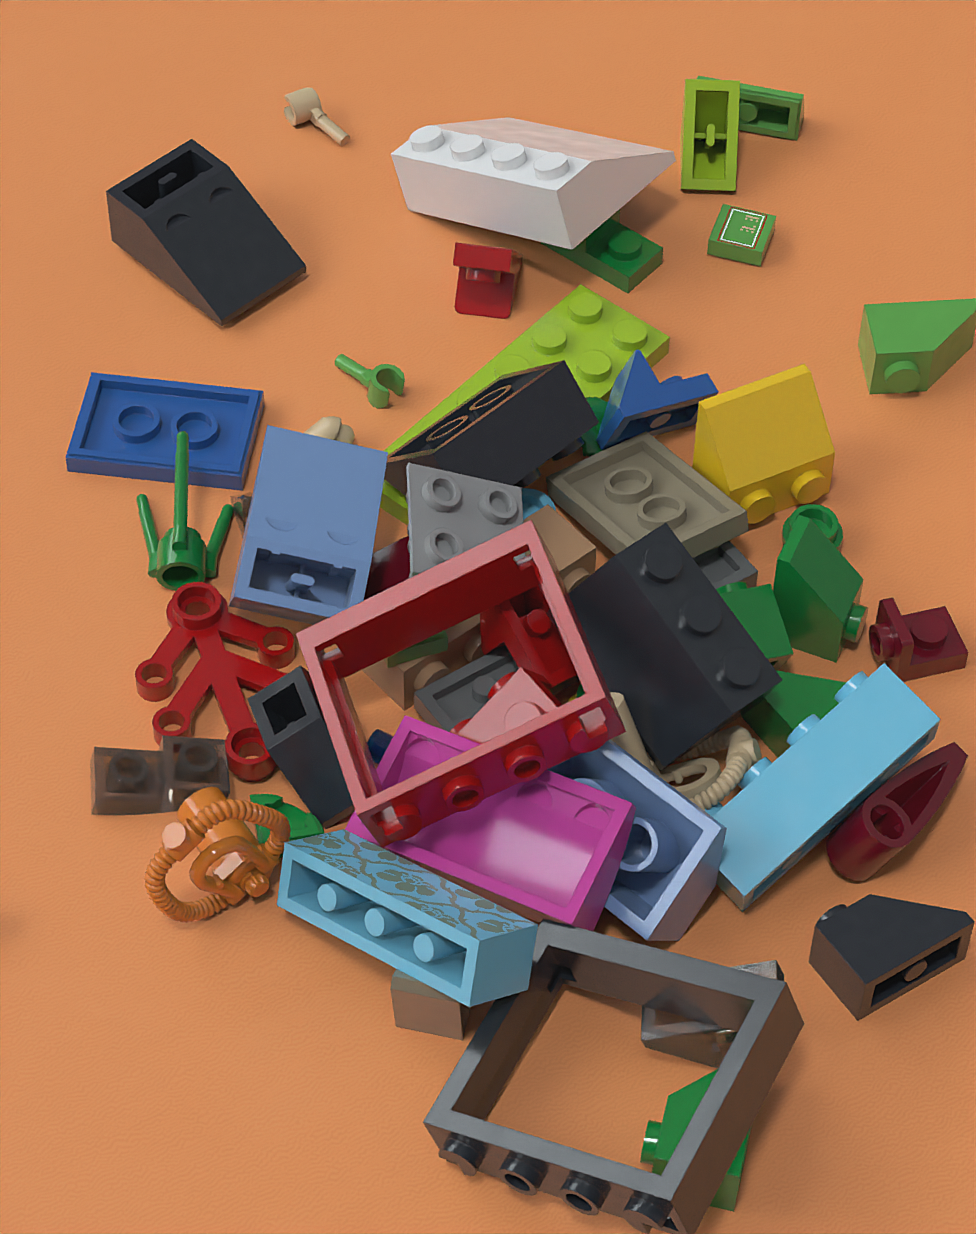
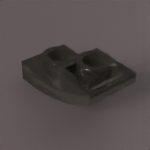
(156, 780)

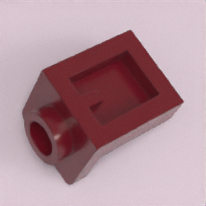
(916, 642)

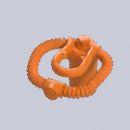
(225, 844)

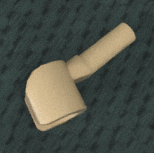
(307, 106)

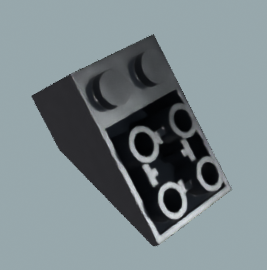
(201, 232)

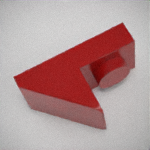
(486, 279)
(529, 636)

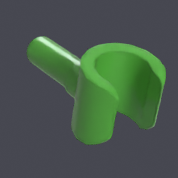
(375, 380)

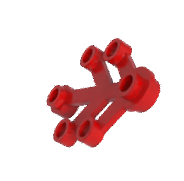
(202, 616)

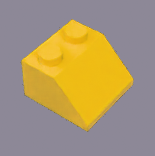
(766, 443)

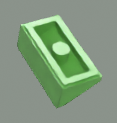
(769, 111)

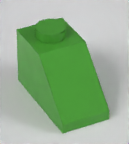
(913, 342)

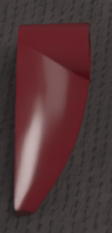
(894, 814)

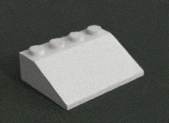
(523, 177)

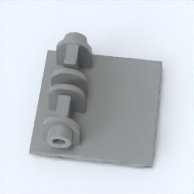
(455, 514)

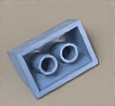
(670, 849)

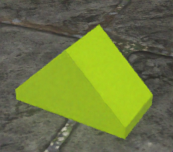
(709, 135)

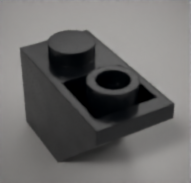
(301, 745)

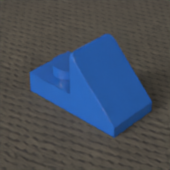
(644, 404)

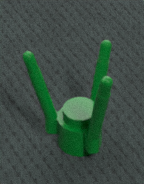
(181, 553)

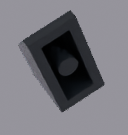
(885, 949)

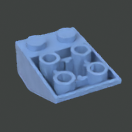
(309, 527)

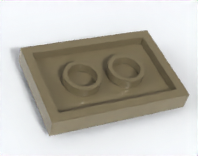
(640, 487)

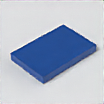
(133, 426)

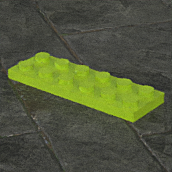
(583, 331)

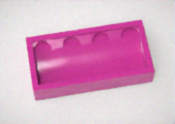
(532, 848)

